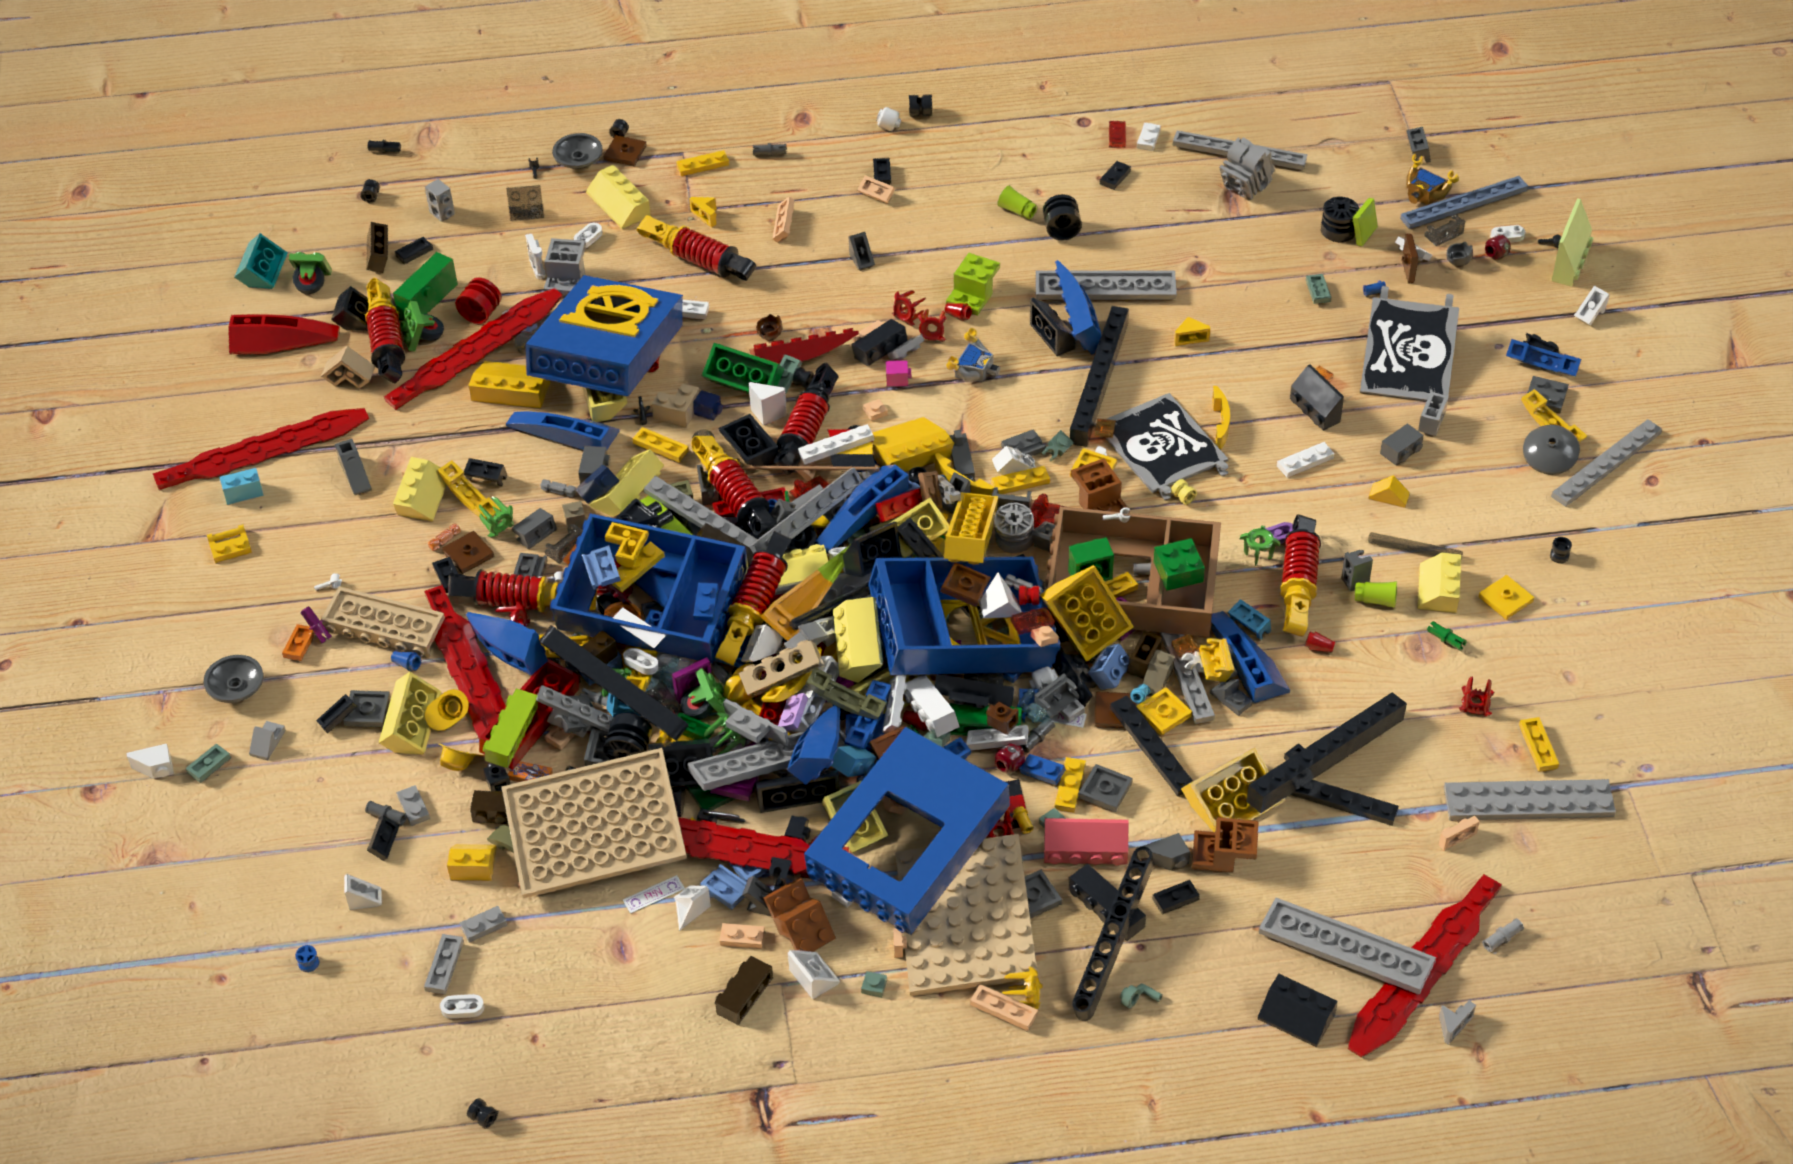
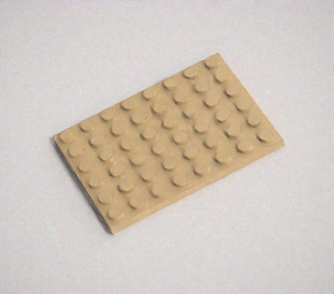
(593, 823)
(976, 926)

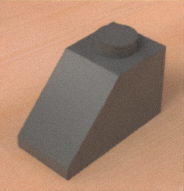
(1169, 852)

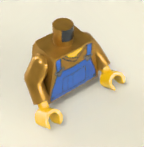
(1427, 186)

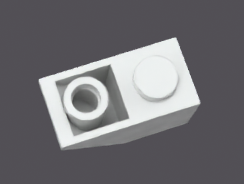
(1012, 460)

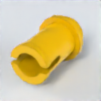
(1023, 820)

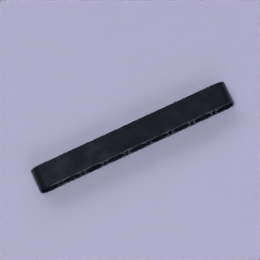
(614, 683)
(1114, 941)

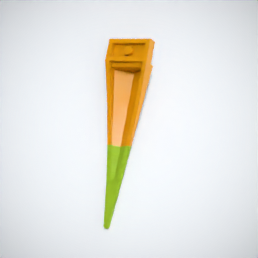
(803, 597)

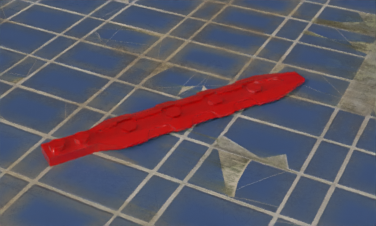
(475, 347)
(261, 447)
(466, 662)
(740, 846)
(1450, 932)

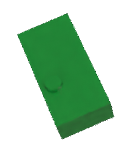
(427, 285)
(738, 369)

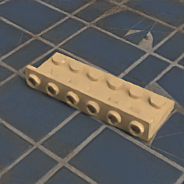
(382, 621)

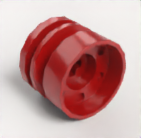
(478, 300)

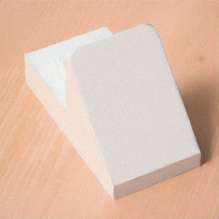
(1592, 305)

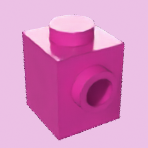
(897, 373)

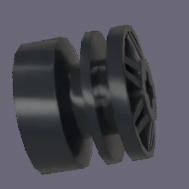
(1062, 217)
(1338, 219)
(627, 736)

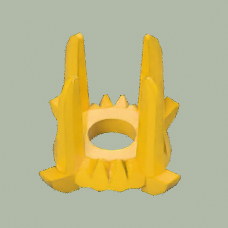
(1030, 988)

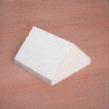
(767, 402)
(811, 972)

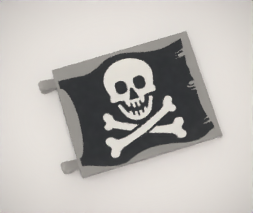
(1409, 348)
(1164, 444)

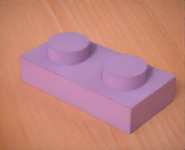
(793, 712)

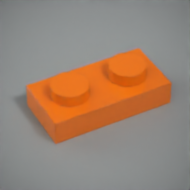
(298, 642)

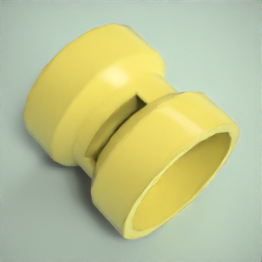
(1183, 491)

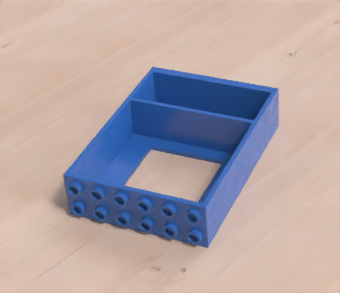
(687, 556)
(933, 785)

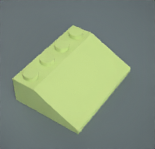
(1573, 246)

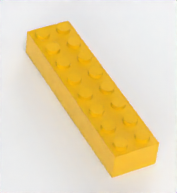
(971, 528)

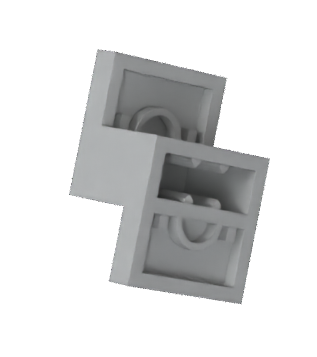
(564, 264)

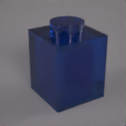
(707, 405)

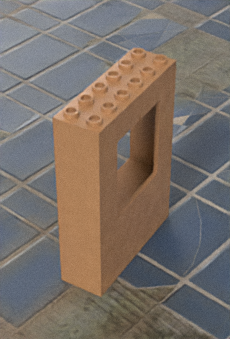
(1172, 611)

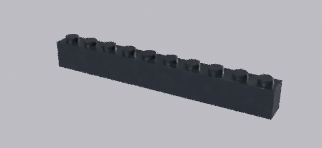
(1099, 376)
(1326, 752)

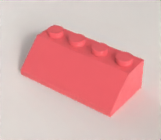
(1086, 841)

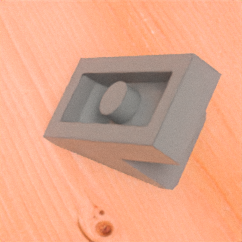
(808, 631)
(266, 739)
(1453, 1022)

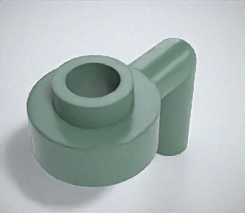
(1131, 994)

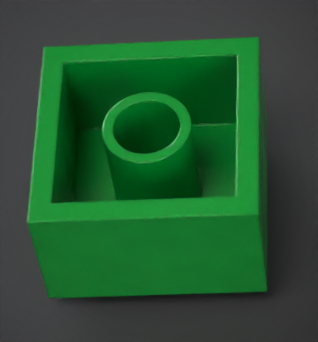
(1092, 553)
(1179, 564)

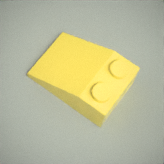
(871, 829)

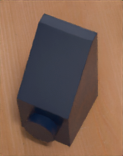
(597, 484)

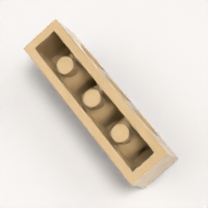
(751, 673)

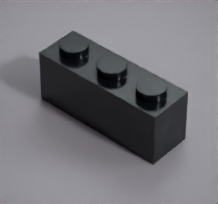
(879, 342)

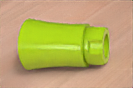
(1017, 203)
(1377, 593)

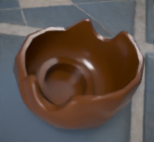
(769, 327)

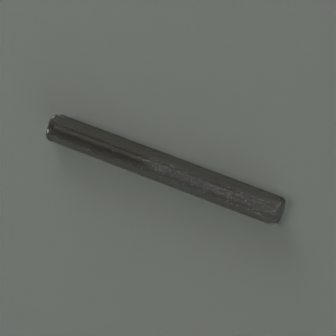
(1410, 545)

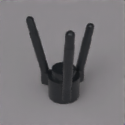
(713, 816)

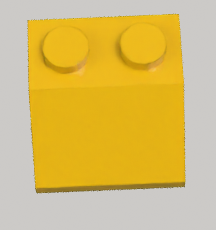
(471, 862)

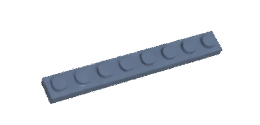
(1464, 202)

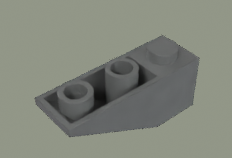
(352, 466)

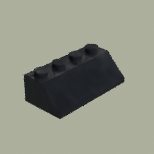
(791, 792)

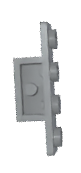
(567, 706)
(751, 725)

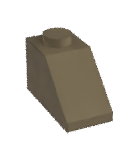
(574, 514)
(1159, 671)

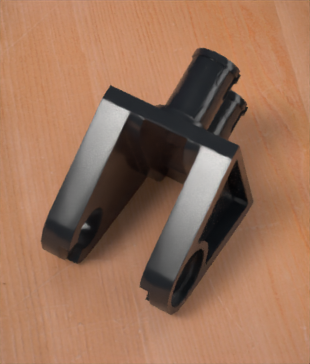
(646, 515)

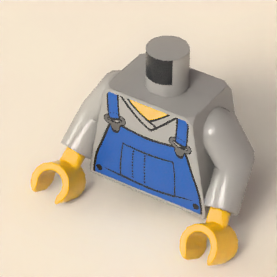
(974, 362)

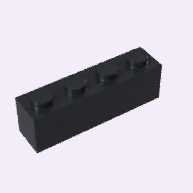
(1099, 895)

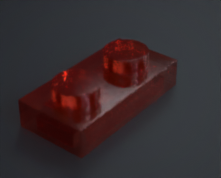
(1117, 134)
(1033, 619)

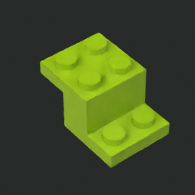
(974, 282)

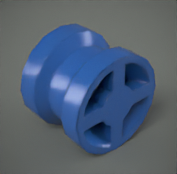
(302, 956)

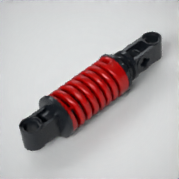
(806, 417)

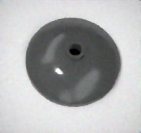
(577, 150)
(1551, 457)
(233, 678)

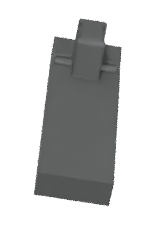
(961, 454)

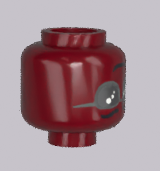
(1497, 247)
(1009, 758)

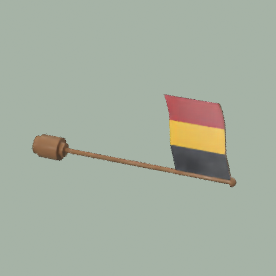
(858, 457)

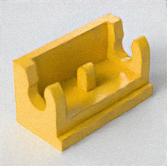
(1216, 660)

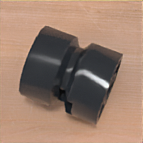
(920, 105)

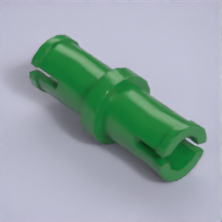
(1446, 635)

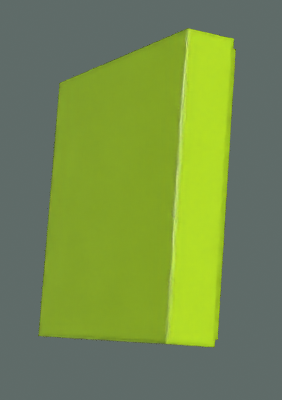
(1365, 222)

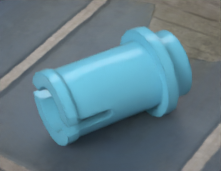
(1139, 694)

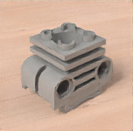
(1247, 168)

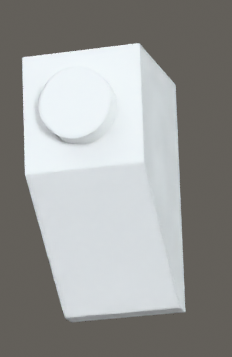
(762, 644)
(152, 761)

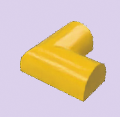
(630, 541)

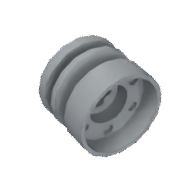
(1014, 527)

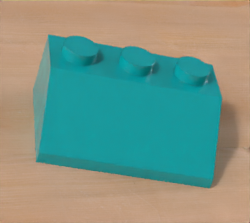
(261, 263)

